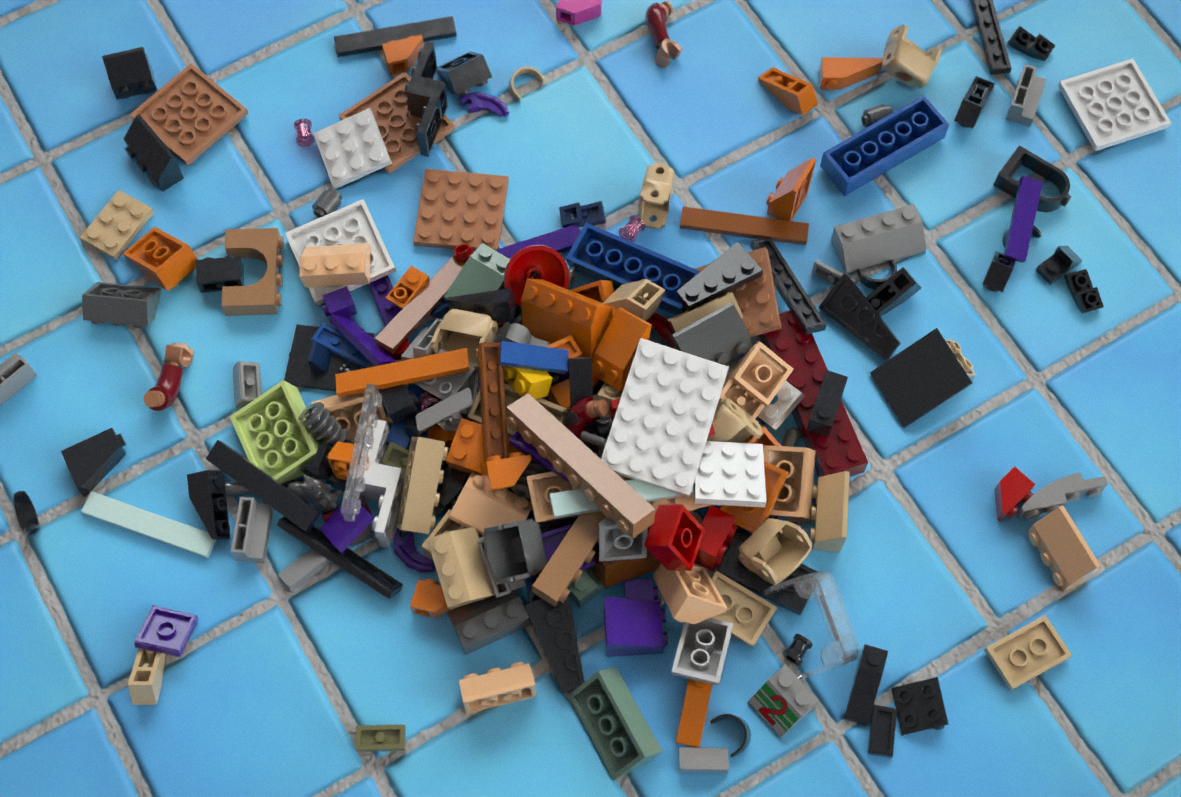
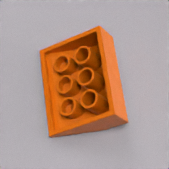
(557, 313)

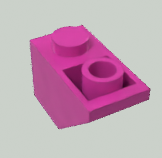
(578, 11)

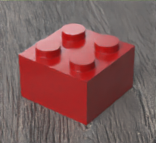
(717, 536)
(674, 537)

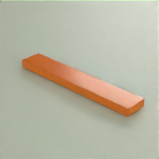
(403, 372)

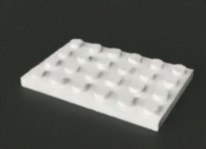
(664, 417)

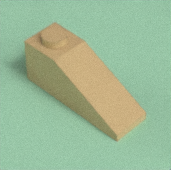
(146, 677)

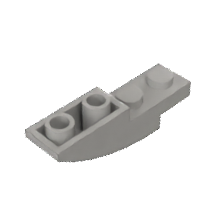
(1059, 493)

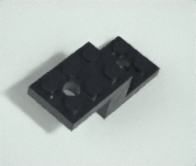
(426, 98)

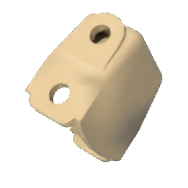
(908, 61)
(657, 182)
(464, 330)
(733, 423)
(775, 550)

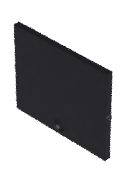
(298, 370)
(921, 377)

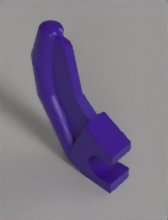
(482, 101)
(408, 554)

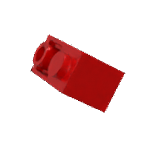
(1011, 491)

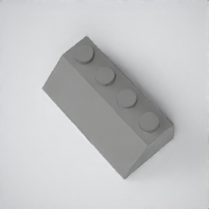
(879, 239)

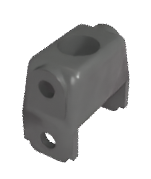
(514, 550)

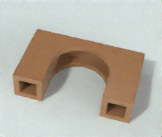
(264, 295)

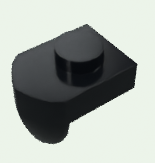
(320, 466)

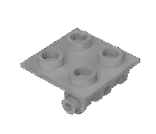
(446, 386)

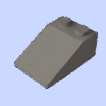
(703, 650)

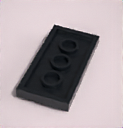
(736, 571)

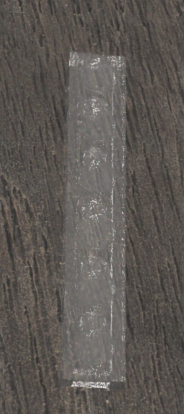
(360, 460)

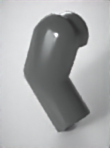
(791, 437)

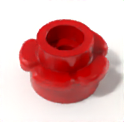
(463, 252)

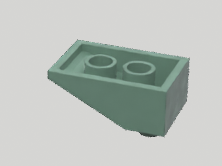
(481, 273)

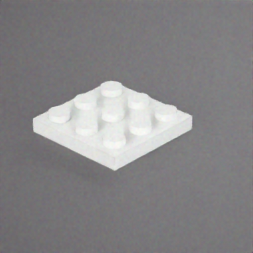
(352, 148)
(731, 475)

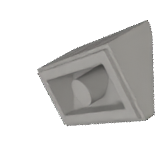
(827, 272)
(246, 382)
(303, 569)
(703, 760)

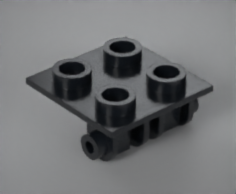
(920, 706)

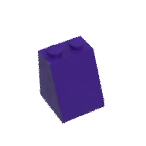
(634, 627)

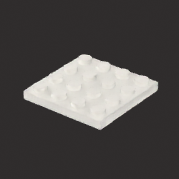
(1114, 104)
(343, 227)

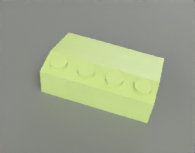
(273, 433)

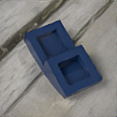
(577, 214)

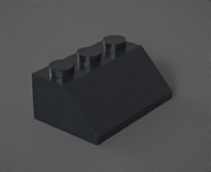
(152, 154)

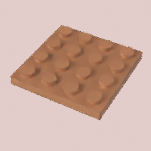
(190, 113)
(395, 121)
(460, 209)
(758, 298)

